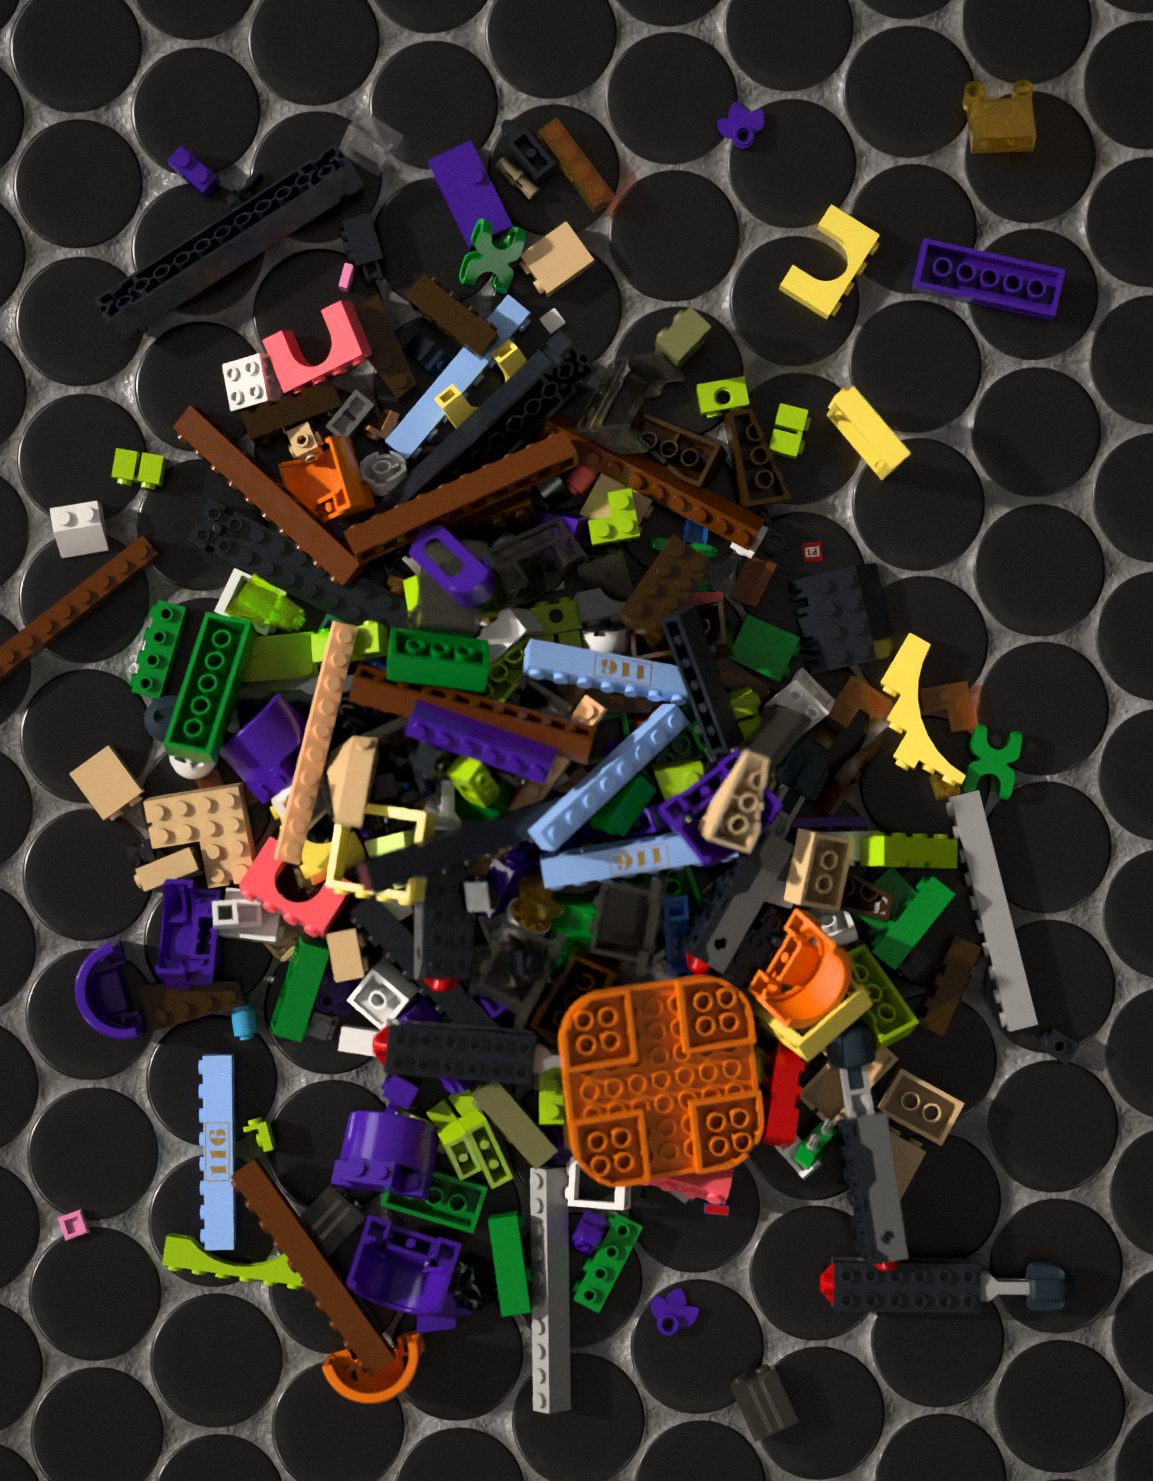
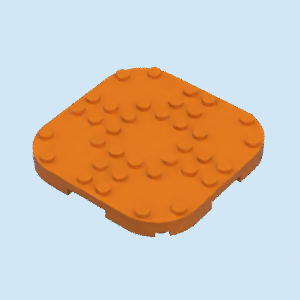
(660, 1080)

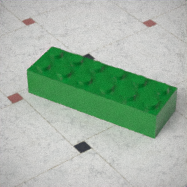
(210, 688)

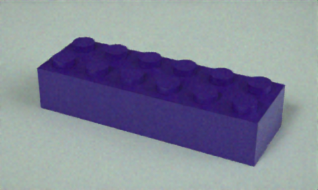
(988, 279)

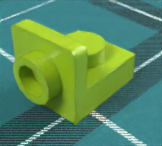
(265, 1136)

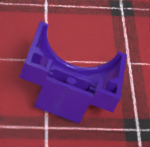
(265, 749)
(694, 803)
(104, 995)
(379, 1146)
(401, 1273)

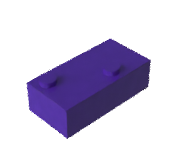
(469, 191)

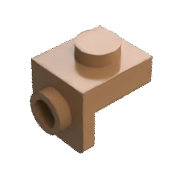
(384, 426)

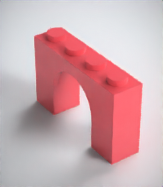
(347, 349)
(314, 915)
(708, 1186)

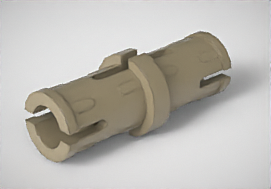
(516, 178)

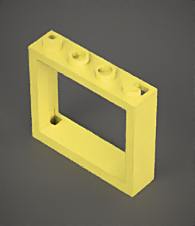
(866, 432)
(415, 889)
(822, 1033)

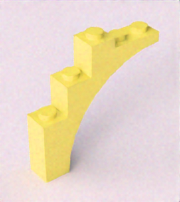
(916, 746)

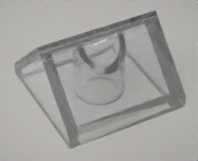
(370, 142)

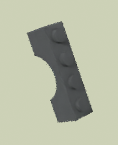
(595, 607)

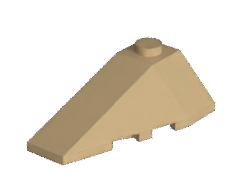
(736, 808)

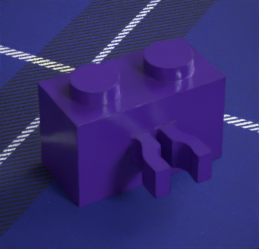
(400, 1091)

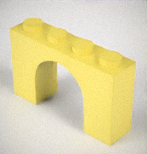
(824, 295)
(454, 403)
(317, 856)

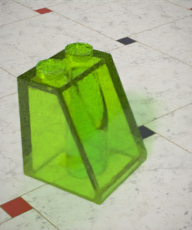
(266, 607)

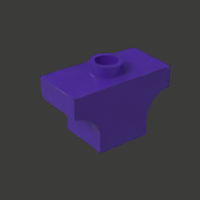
(587, 1233)

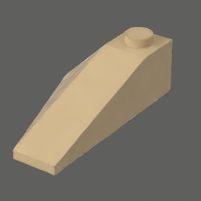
(351, 778)

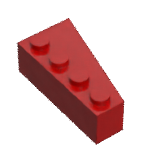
(781, 1095)

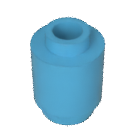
(244, 1022)

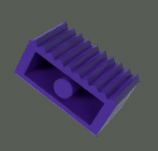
(193, 171)

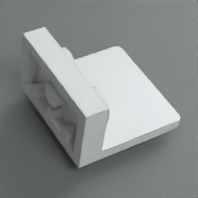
(251, 382)
(805, 696)

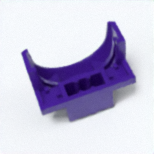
(188, 938)

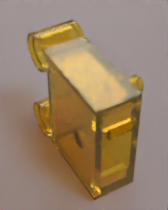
(1000, 123)

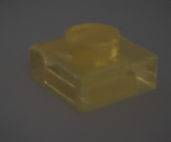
(942, 789)

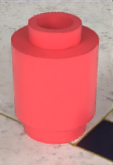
(581, 479)

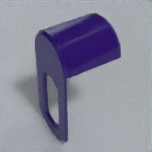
(471, 585)

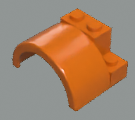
(331, 484)
(814, 969)
(386, 1382)

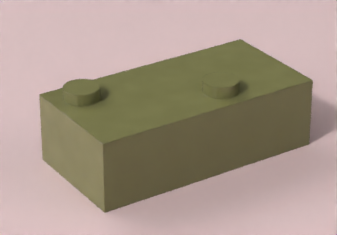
(514, 1121)

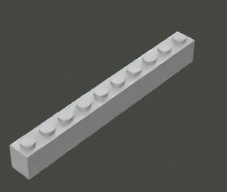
(992, 911)
(550, 1289)

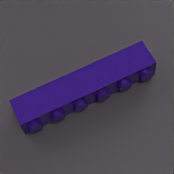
(480, 741)

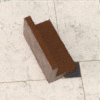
(752, 581)

